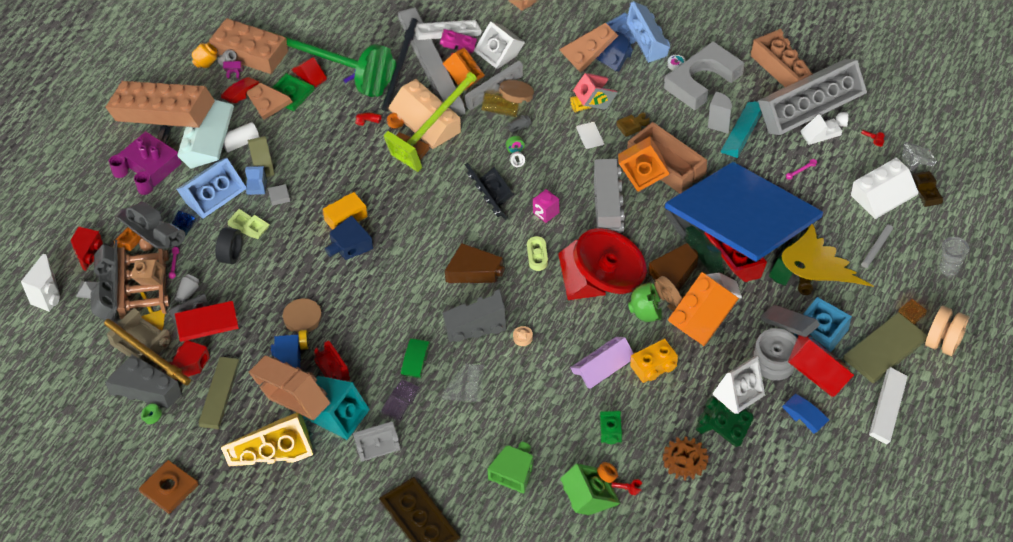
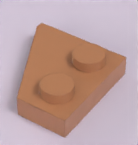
(267, 100)

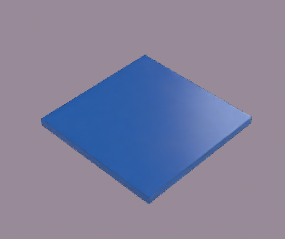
(744, 211)

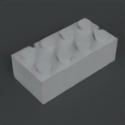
(608, 195)

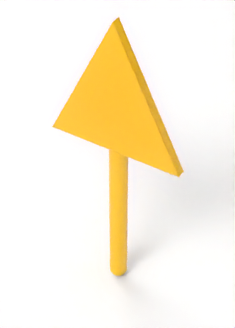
(154, 318)

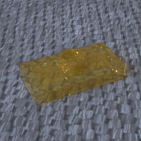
(499, 105)

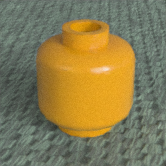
(204, 55)

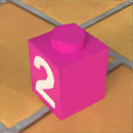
(546, 205)

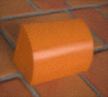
(460, 65)

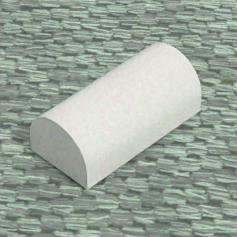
(240, 136)

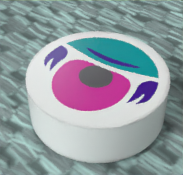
(674, 61)

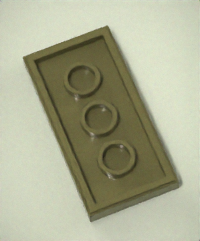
(885, 347)

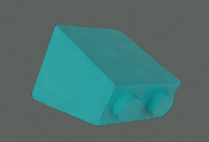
(345, 407)

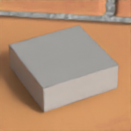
(279, 194)

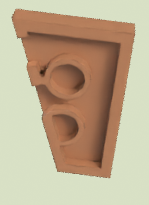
(589, 47)

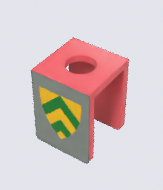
(595, 95)

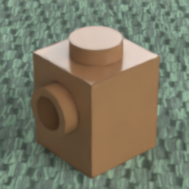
(148, 272)

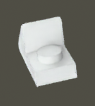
(820, 130)

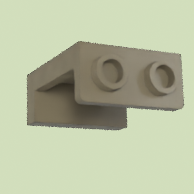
(142, 331)

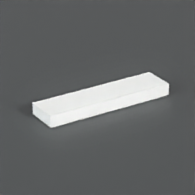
(435, 30)
(888, 405)

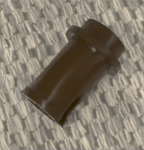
(805, 286)

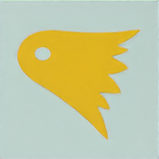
(818, 260)

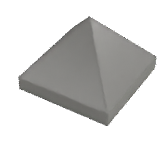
(85, 289)

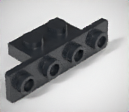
(494, 188)

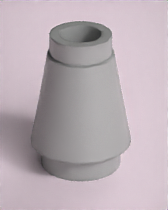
(187, 287)

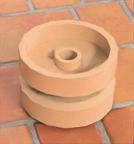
(944, 330)

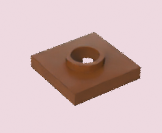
(170, 498)

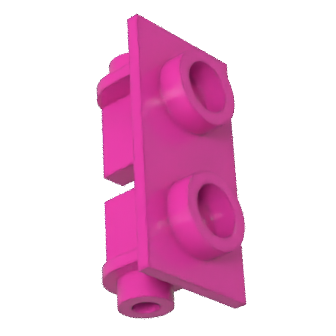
(451, 38)

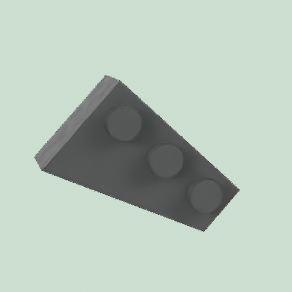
(476, 319)
(143, 382)

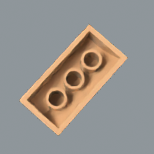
(415, 106)

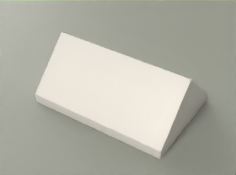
(741, 386)

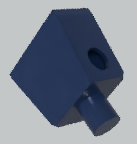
(349, 240)

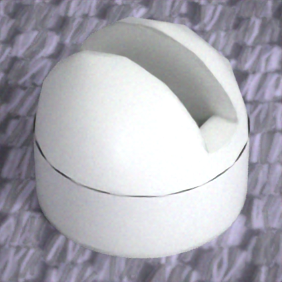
(842, 119)
(521, 158)

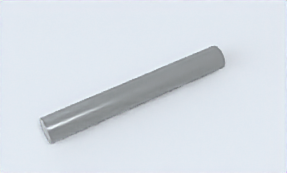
(877, 246)

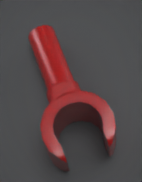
(878, 138)
(630, 487)

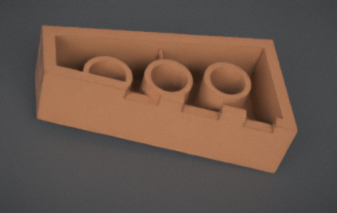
(779, 59)

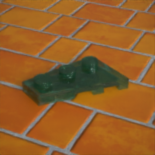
(707, 252)

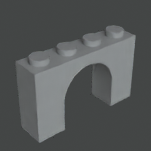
(710, 58)

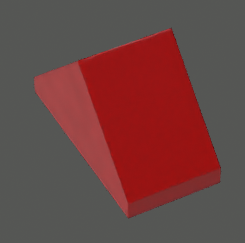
(310, 72)

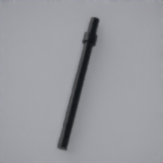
(409, 35)

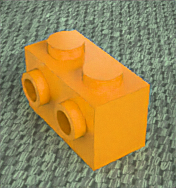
(654, 361)

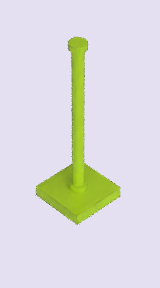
(404, 150)

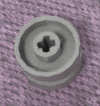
(774, 351)

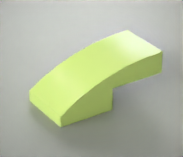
(248, 225)

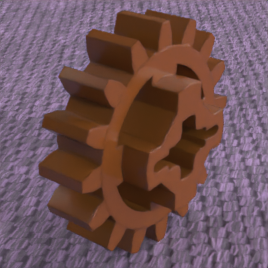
(684, 459)

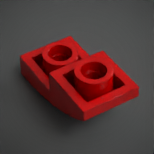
(238, 90)

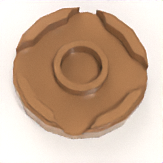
(516, 91)
(668, 292)
(302, 315)

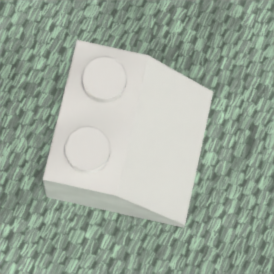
(498, 45)
(41, 285)

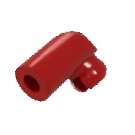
(368, 116)

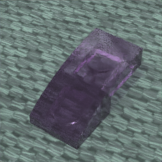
(399, 400)

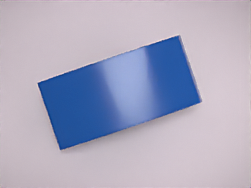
(802, 409)

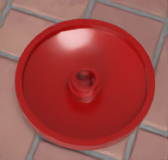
(609, 261)

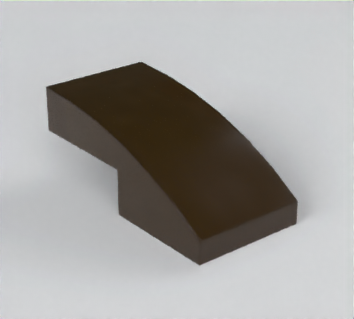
(927, 188)

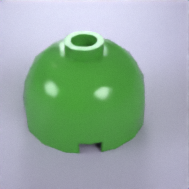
(645, 303)

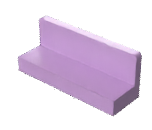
(603, 361)

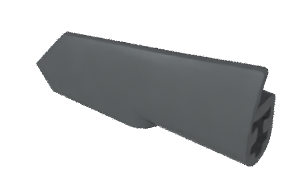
(148, 224)
(104, 294)

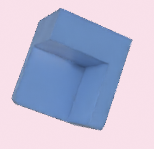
(255, 180)

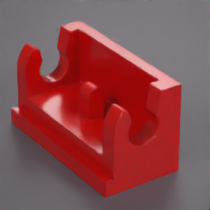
(331, 363)

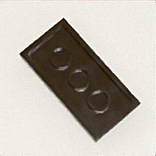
(417, 514)

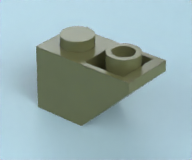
(260, 154)

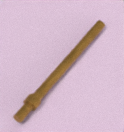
(172, 370)

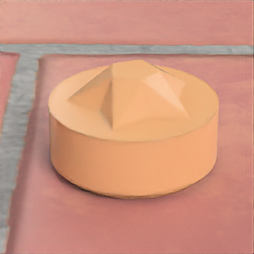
(522, 336)

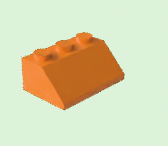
(703, 309)

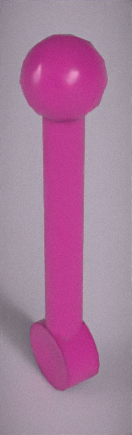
(813, 162)
(175, 250)

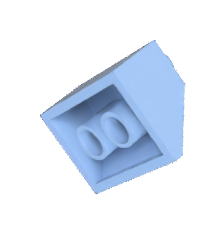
(647, 32)
(212, 188)

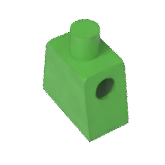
(512, 467)

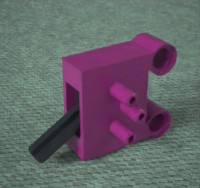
(148, 158)

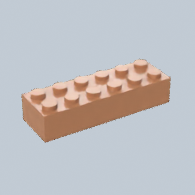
(160, 104)

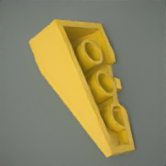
(278, 441)

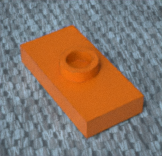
(127, 239)

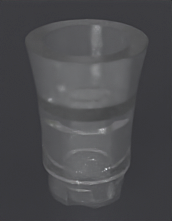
(953, 254)

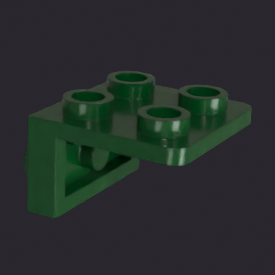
(723, 421)

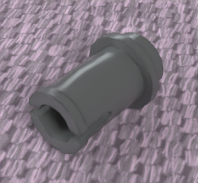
(519, 123)

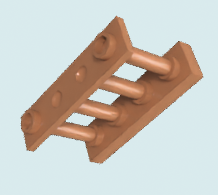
(125, 290)

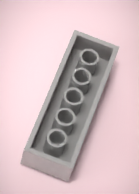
(812, 96)

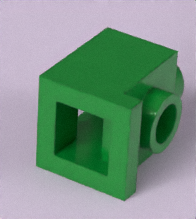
(610, 427)

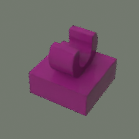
(233, 67)

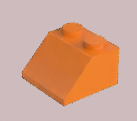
(643, 164)

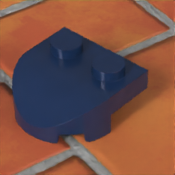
(616, 52)

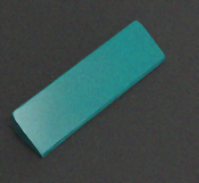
(742, 129)

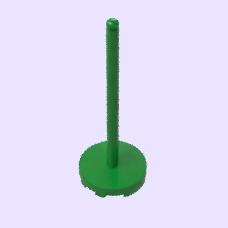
(372, 69)

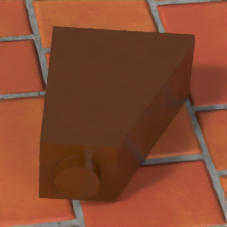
(675, 265)
(473, 266)

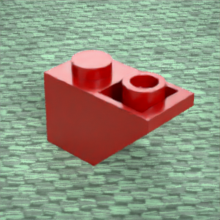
(85, 245)
(191, 358)

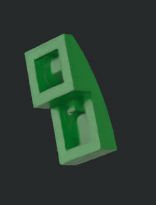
(414, 358)

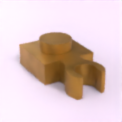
(631, 124)

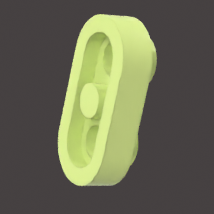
(538, 254)

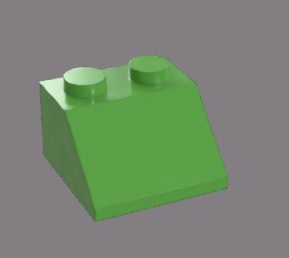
(587, 490)

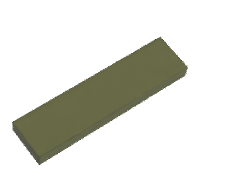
(219, 393)

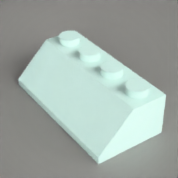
(205, 143)

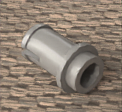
(228, 56)

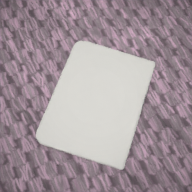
(590, 135)

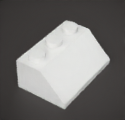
(884, 188)

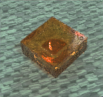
(913, 311)

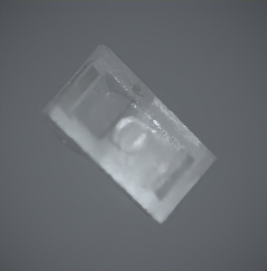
(915, 155)

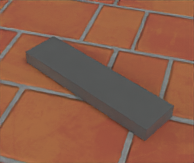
(790, 320)

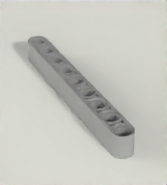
(432, 63)

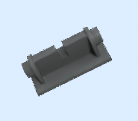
(197, 302)

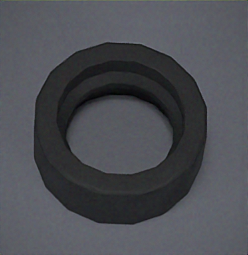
(228, 245)

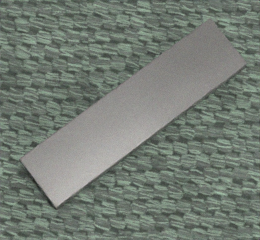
(492, 85)

